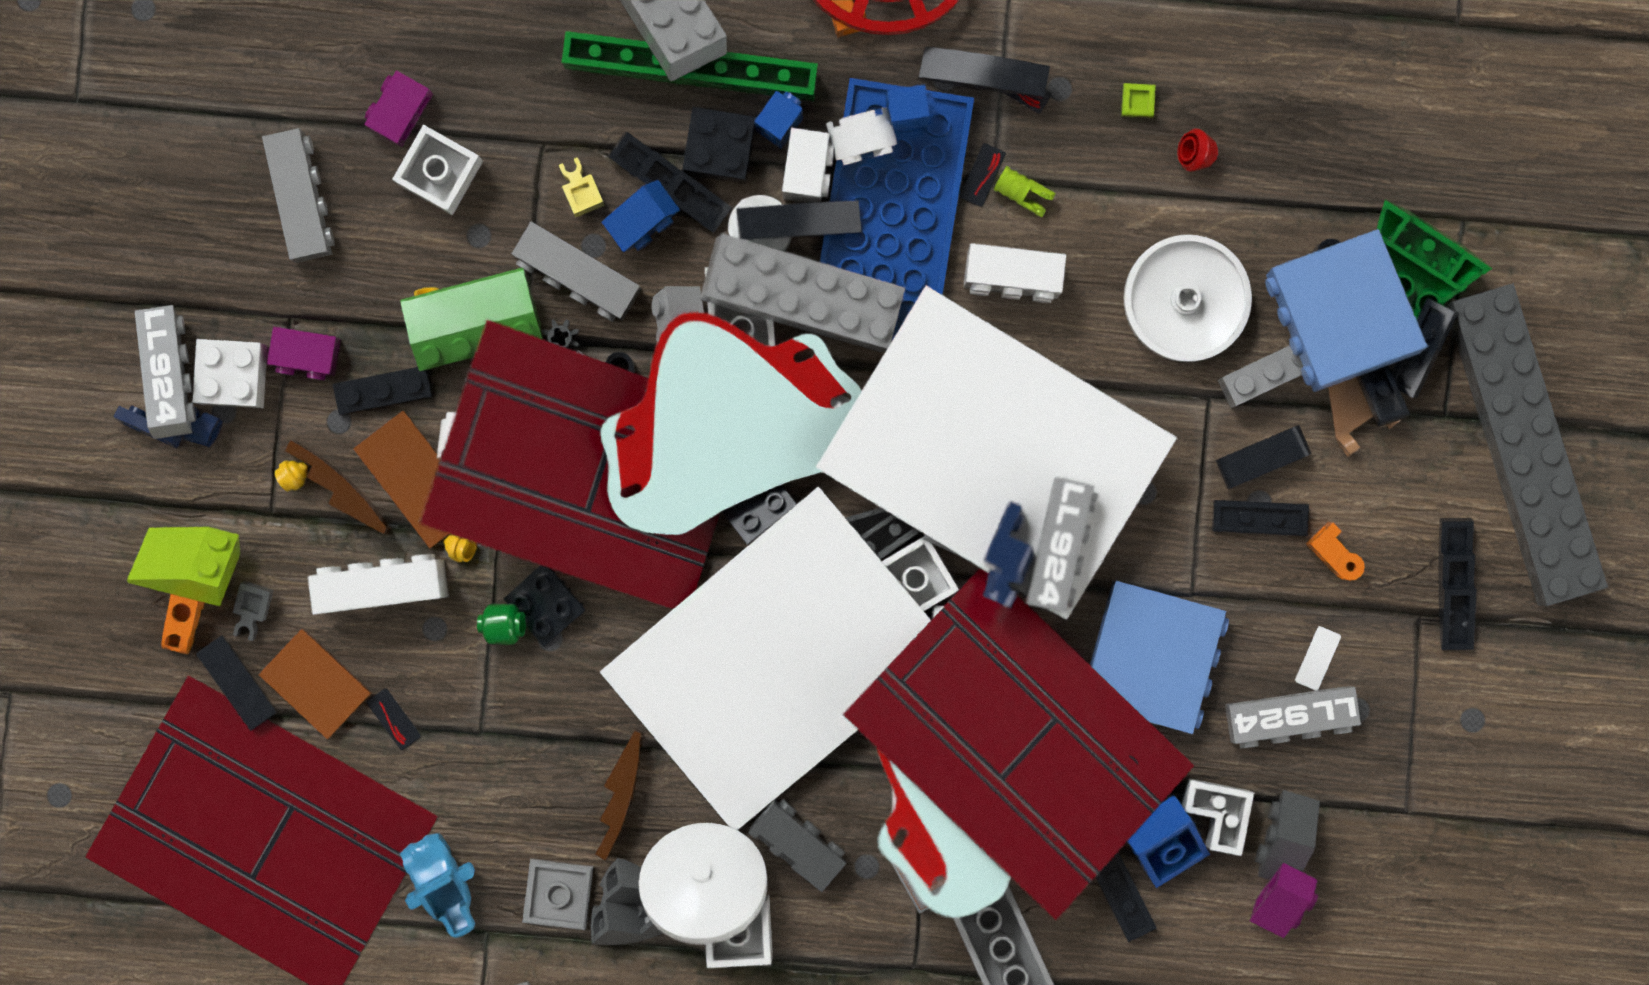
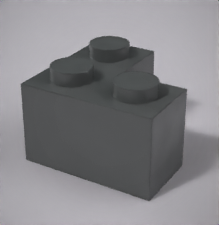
(1291, 834)

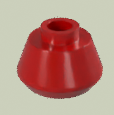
(1197, 150)

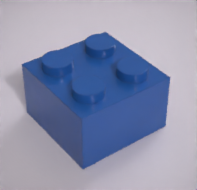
(1167, 842)

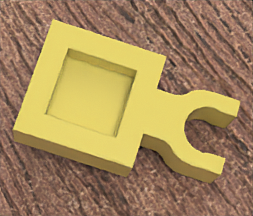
(581, 192)

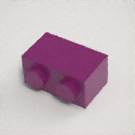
(397, 108)
(303, 352)
(1284, 900)

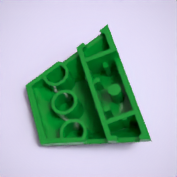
(1426, 258)

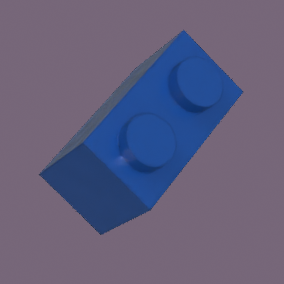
(909, 107)
(779, 117)
(641, 216)

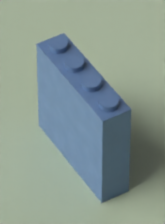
(1345, 311)
(1159, 653)

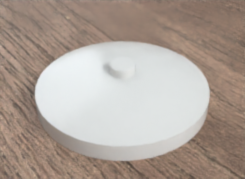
(1187, 298)
(703, 883)

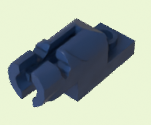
(204, 429)
(1009, 556)

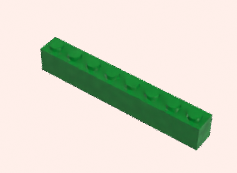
(727, 72)

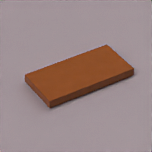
(405, 469)

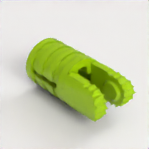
(1016, 188)

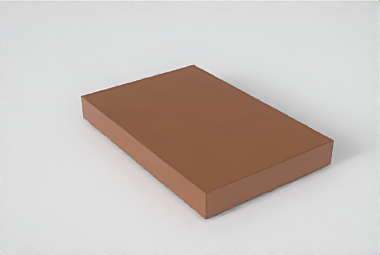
(315, 683)

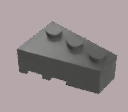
(881, 530)
(798, 844)

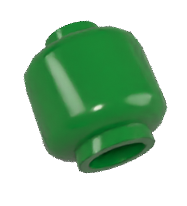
(501, 624)

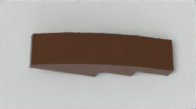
(346, 494)
(622, 782)

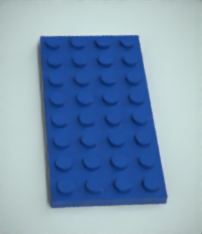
(902, 197)

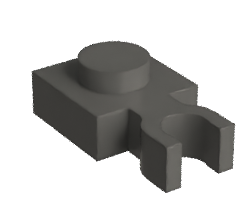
(252, 605)

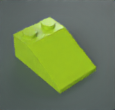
(187, 562)

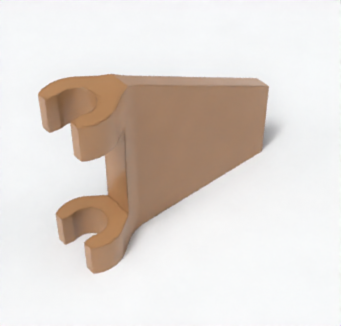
(1349, 412)

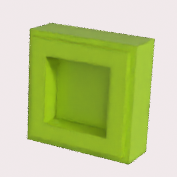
(1138, 100)

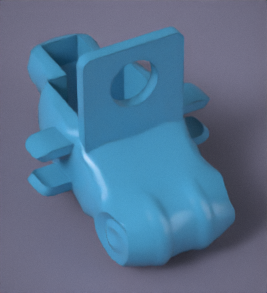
(439, 883)

